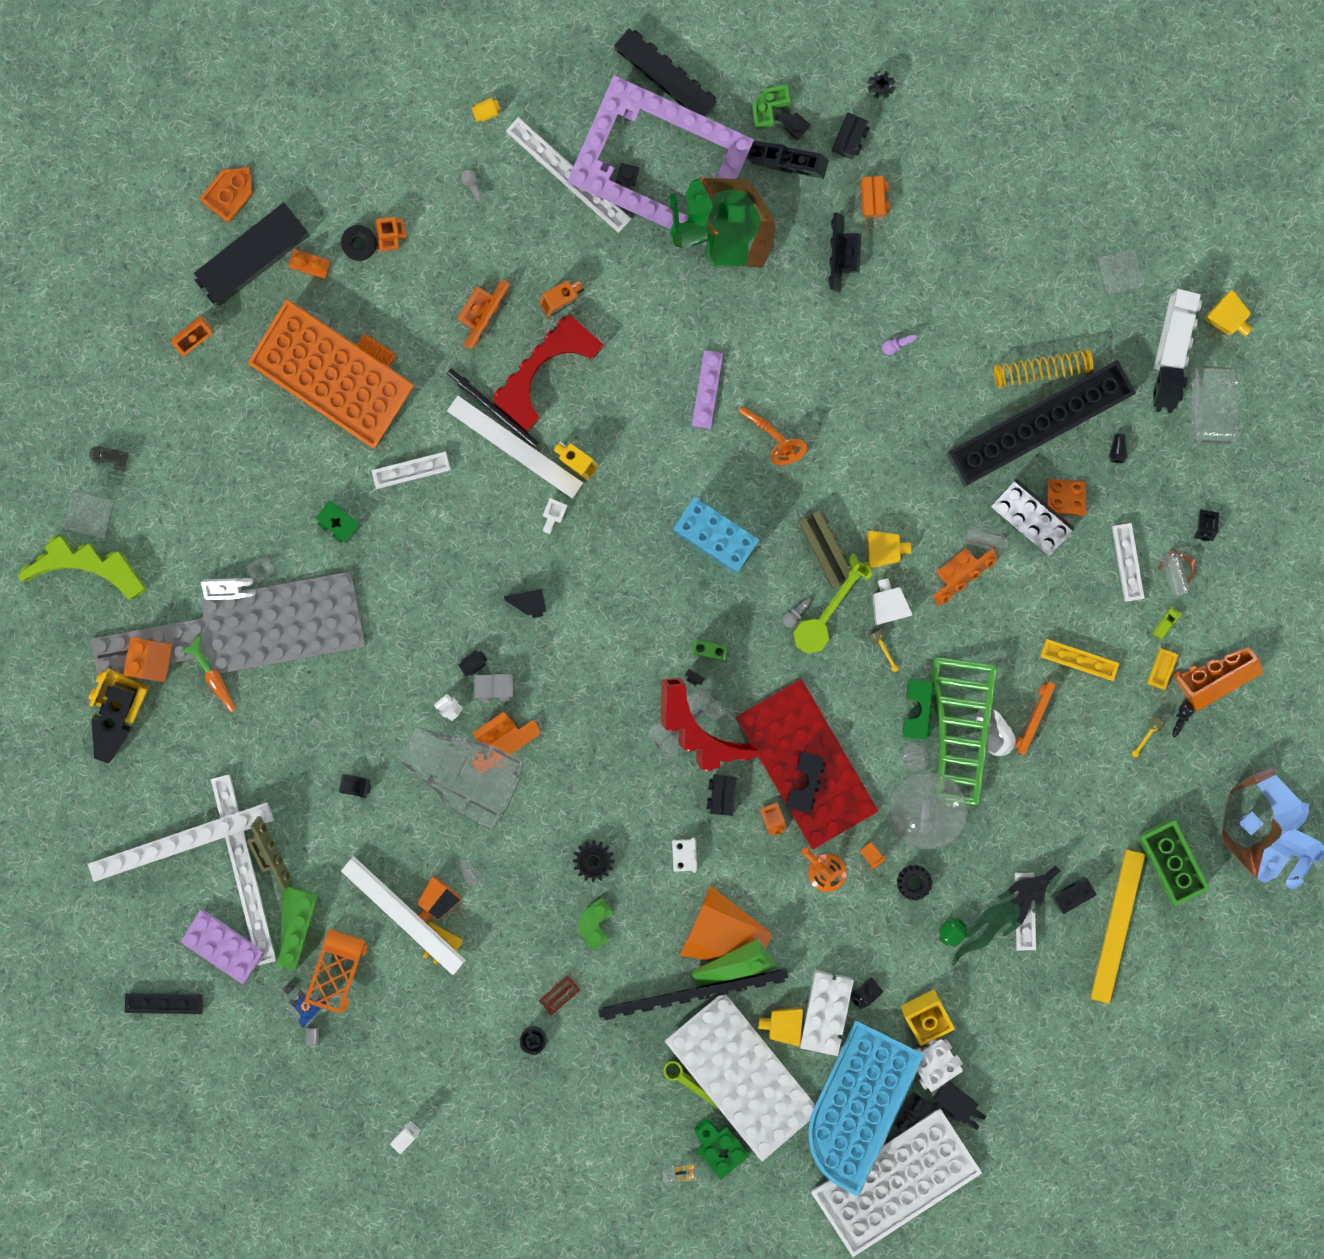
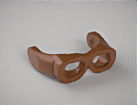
(1191, 562)

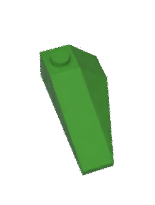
(743, 962)

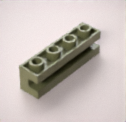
(825, 548)

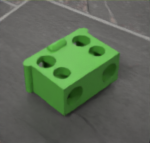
(709, 650)

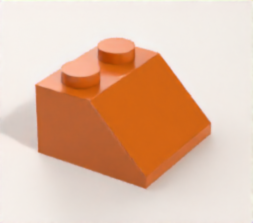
(147, 659)

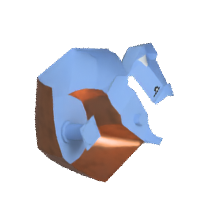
(1271, 854)

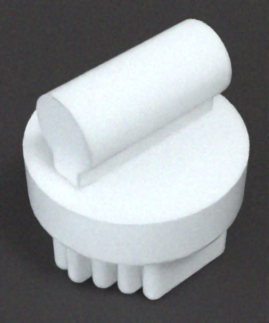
(448, 707)

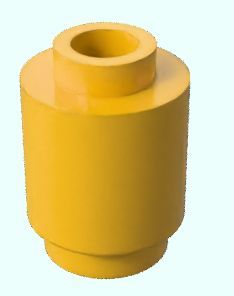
(486, 109)

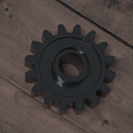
(593, 871)

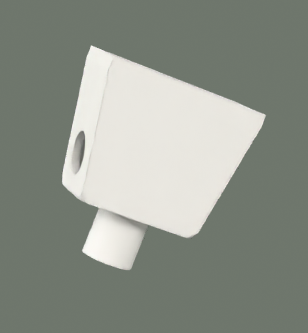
(889, 603)

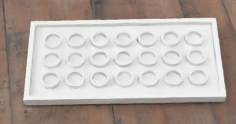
(741, 1076)
(907, 1178)

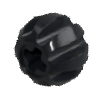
(875, 87)

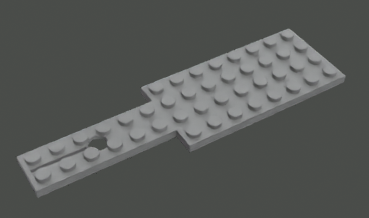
(258, 630)

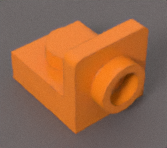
(773, 819)

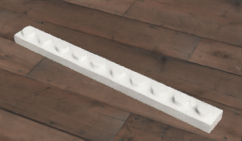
(178, 842)
(244, 872)

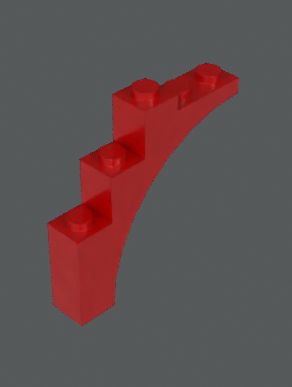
(710, 749)

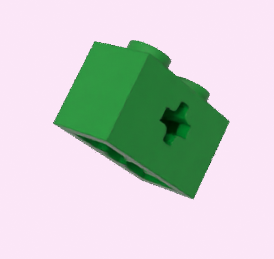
(348, 525)

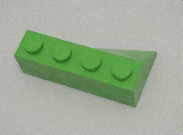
(296, 920)

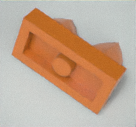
(309, 264)

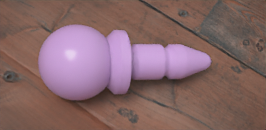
(891, 346)

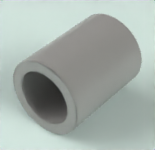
(312, 1036)

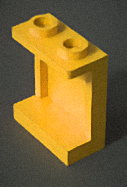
(107, 679)

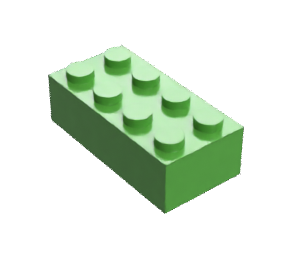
(1173, 862)

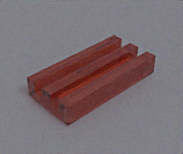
(547, 1005)

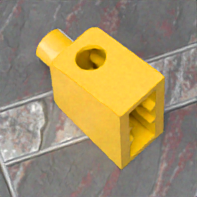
(1230, 315)
(581, 464)
(885, 548)
(784, 1025)

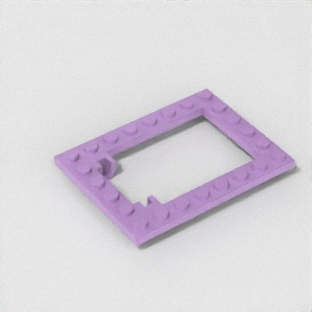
(621, 95)

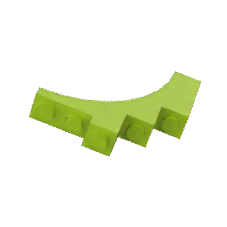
(62, 556)

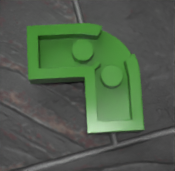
(765, 102)
(590, 921)

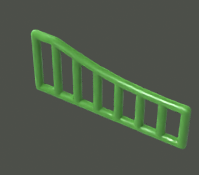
(984, 725)

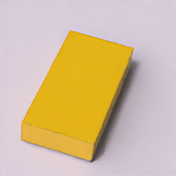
(1162, 669)

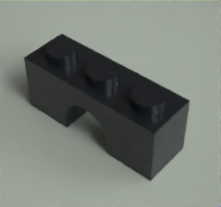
(802, 799)

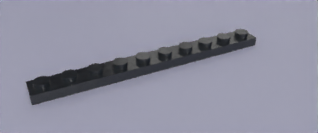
(685, 996)

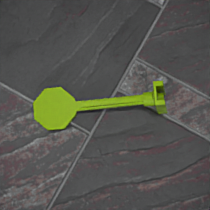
(812, 634)

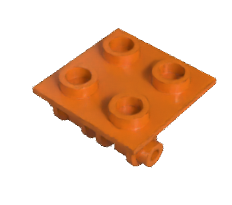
(1067, 496)

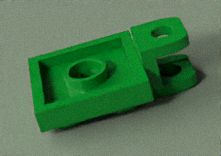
(713, 1141)

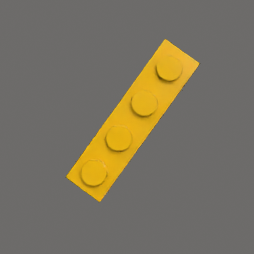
(1079, 660)

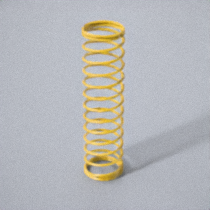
(1088, 368)

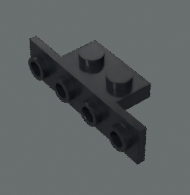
(845, 252)

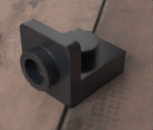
(1207, 525)

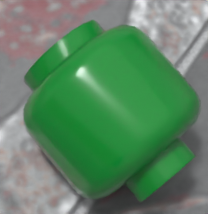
(953, 932)

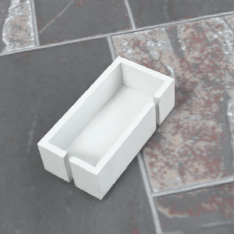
(1177, 330)
(826, 1013)

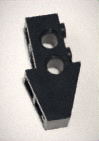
(788, 159)
(109, 738)

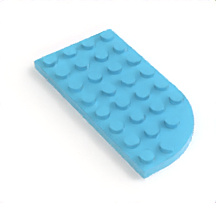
(860, 1105)

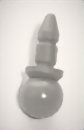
(469, 179)
(791, 619)

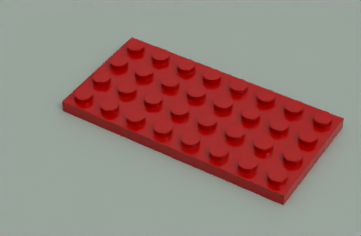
(792, 724)

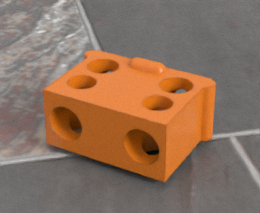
(872, 855)

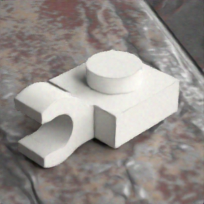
(554, 513)

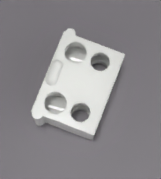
(686, 855)
(405, 1137)

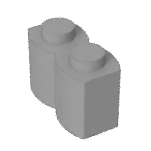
(494, 686)

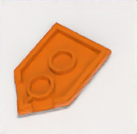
(228, 192)

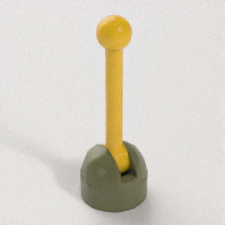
(878, 637)
(1155, 725)

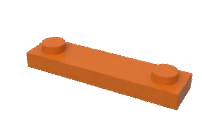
(1045, 692)

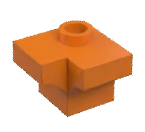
(389, 232)

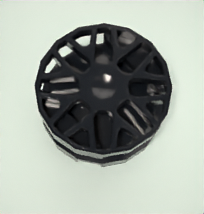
(533, 1040)

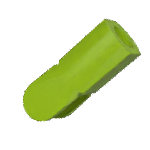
(1165, 625)

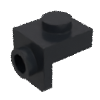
(355, 785)
(866, 993)

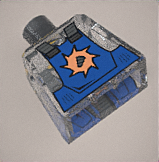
(301, 1011)

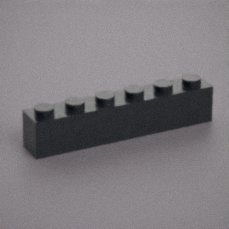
(664, 74)

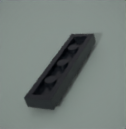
(163, 1003)

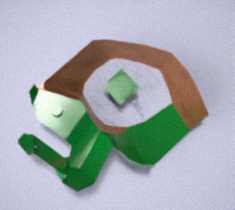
(736, 222)

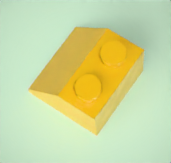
(927, 1017)

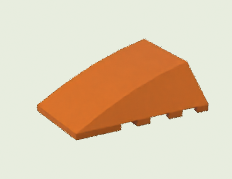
(721, 929)

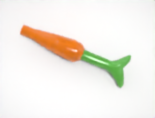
(212, 676)

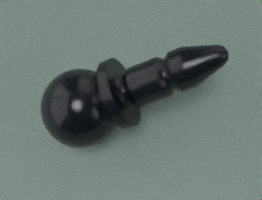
(1185, 711)

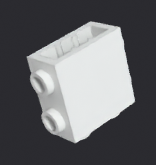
(938, 1064)

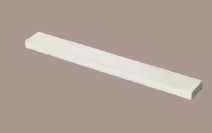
(561, 170)
(515, 447)
(403, 915)

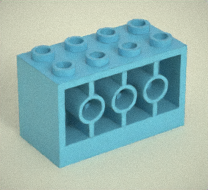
(715, 535)

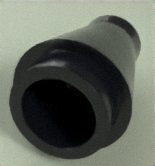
(1118, 450)

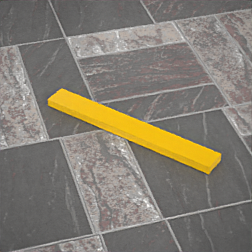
(1117, 926)

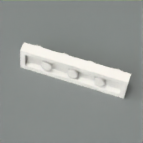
(411, 470)
(1127, 562)
(1027, 931)

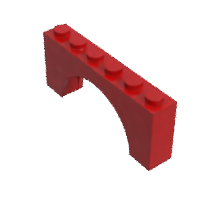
(567, 338)

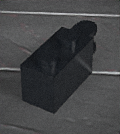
(1169, 388)
(957, 1103)

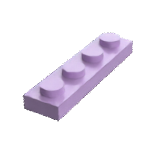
(707, 389)

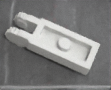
(226, 588)

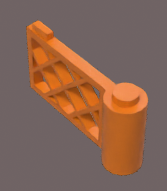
(343, 946)

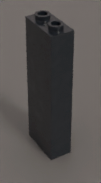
(251, 254)

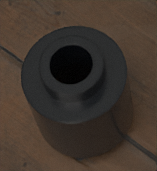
(473, 663)

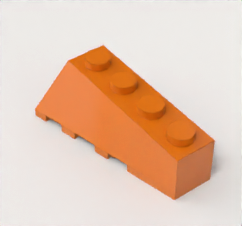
(1218, 678)

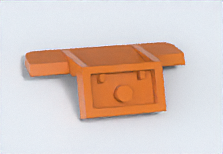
(505, 735)

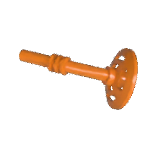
(786, 446)
(823, 868)

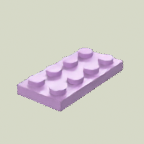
(222, 946)

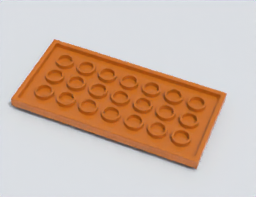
(331, 374)

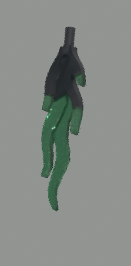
(1013, 910)

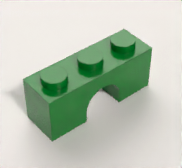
(922, 693)

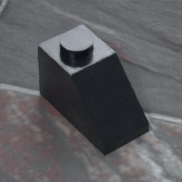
(528, 602)

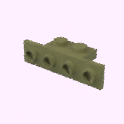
(267, 853)

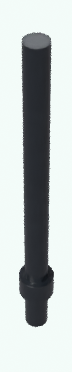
(465, 384)

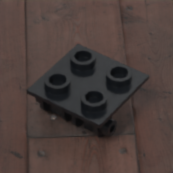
(913, 1111)

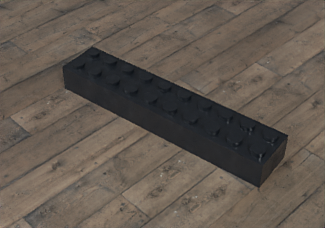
(1041, 423)

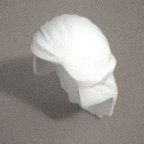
(1000, 738)

